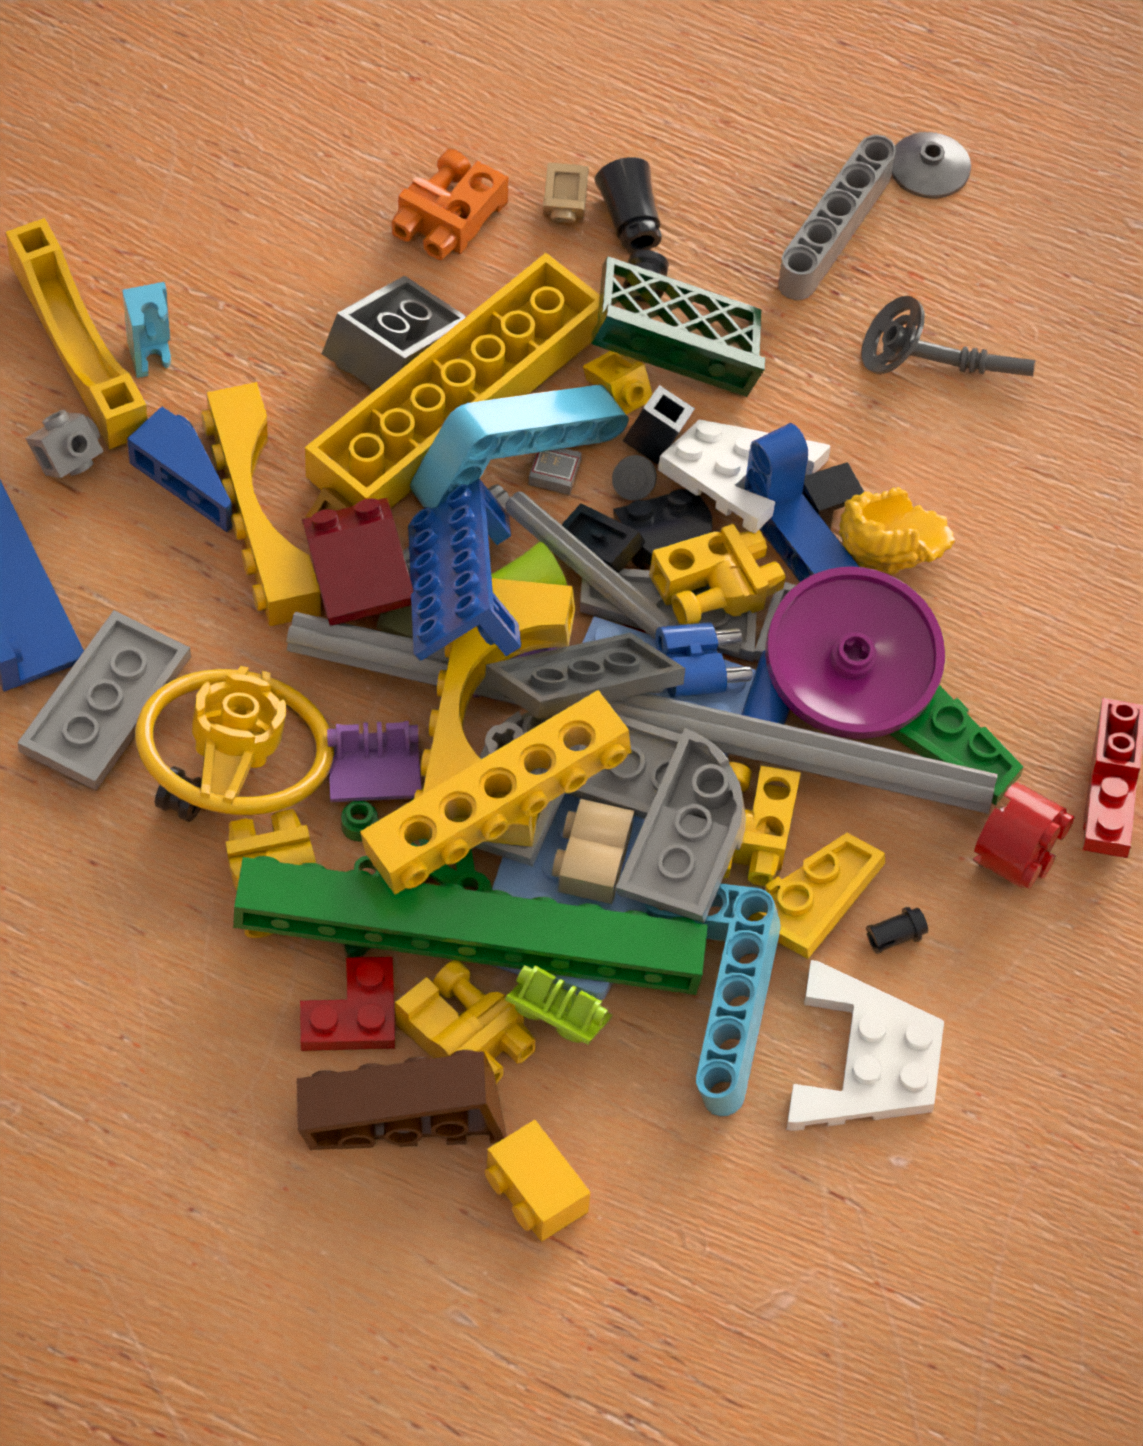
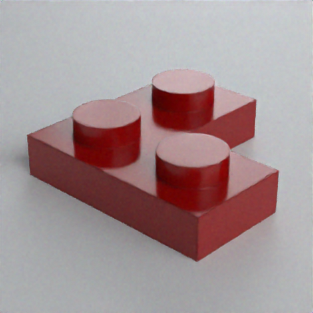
(359, 1021)

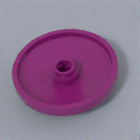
(855, 652)

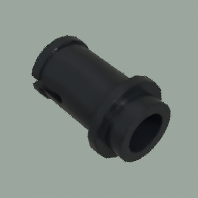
(897, 930)

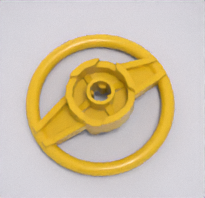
(235, 728)

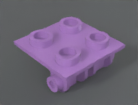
(374, 763)

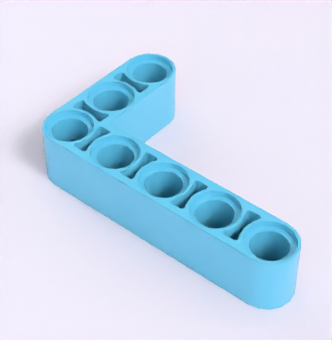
(513, 428)
(735, 980)

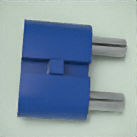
(696, 650)

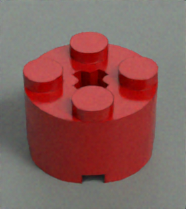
(1021, 835)

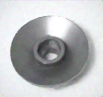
(931, 165)

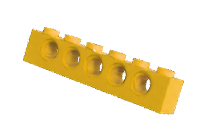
(507, 770)

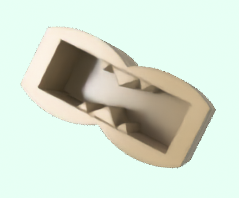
(594, 850)

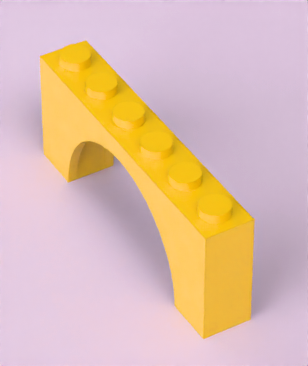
(544, 621)

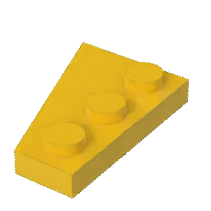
(821, 891)

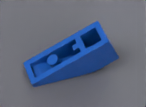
(174, 457)

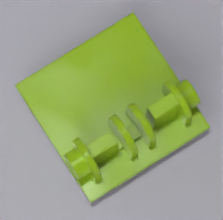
(574, 1016)

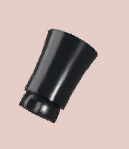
(631, 202)

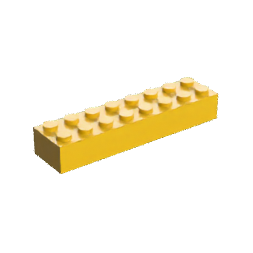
(489, 355)

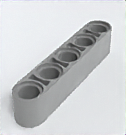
(836, 217)

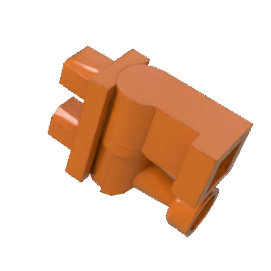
(447, 216)

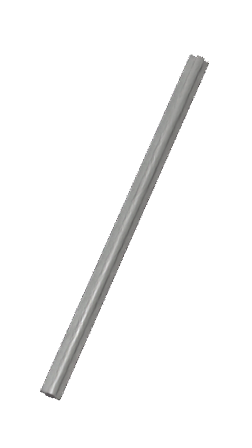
(727, 730)

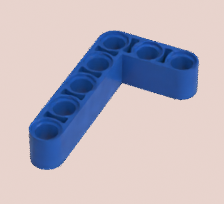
(795, 530)

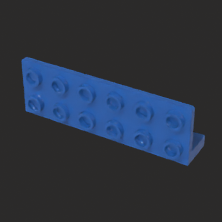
(454, 572)
(33, 623)

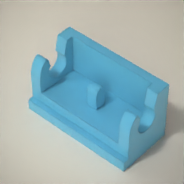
(147, 325)

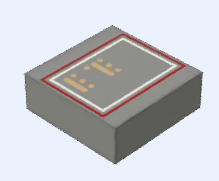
(555, 470)

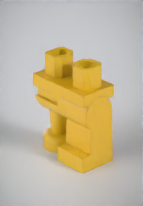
(724, 563)
(767, 823)
(287, 844)
(485, 1025)

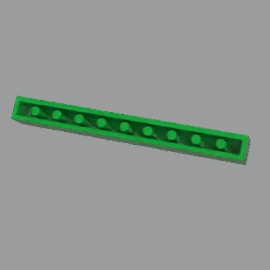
(470, 925)

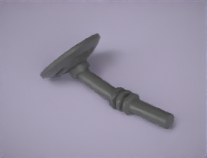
(906, 342)

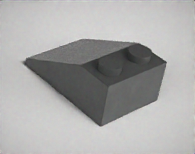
(388, 330)

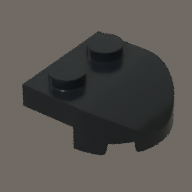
(665, 521)

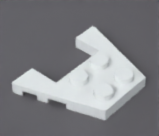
(715, 461)
(888, 1058)

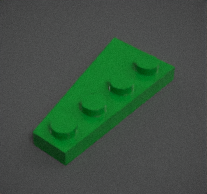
(952, 736)

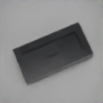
(604, 536)

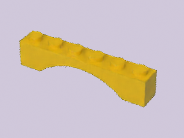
(99, 378)
(281, 570)

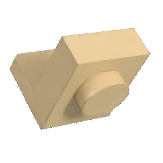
(565, 192)

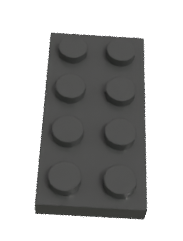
(563, 676)

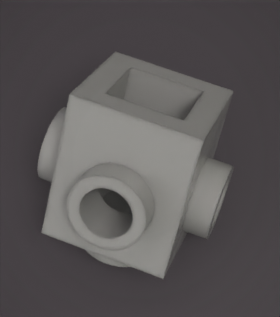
(65, 444)

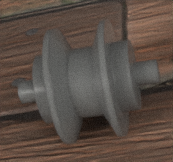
(634, 477)

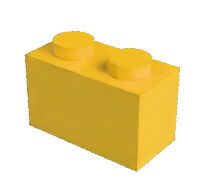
(536, 1181)

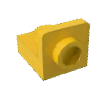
(622, 377)

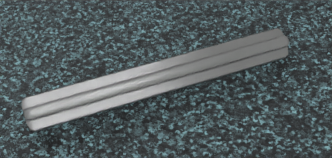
(586, 564)

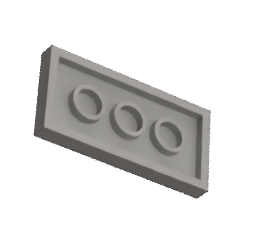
(100, 698)

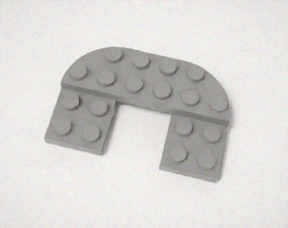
(689, 812)

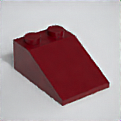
(358, 560)

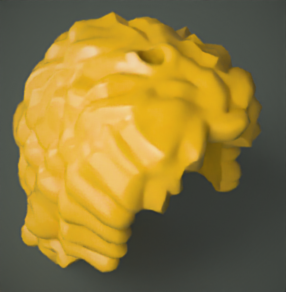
(890, 533)

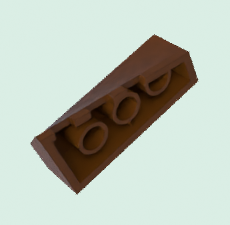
(401, 1103)

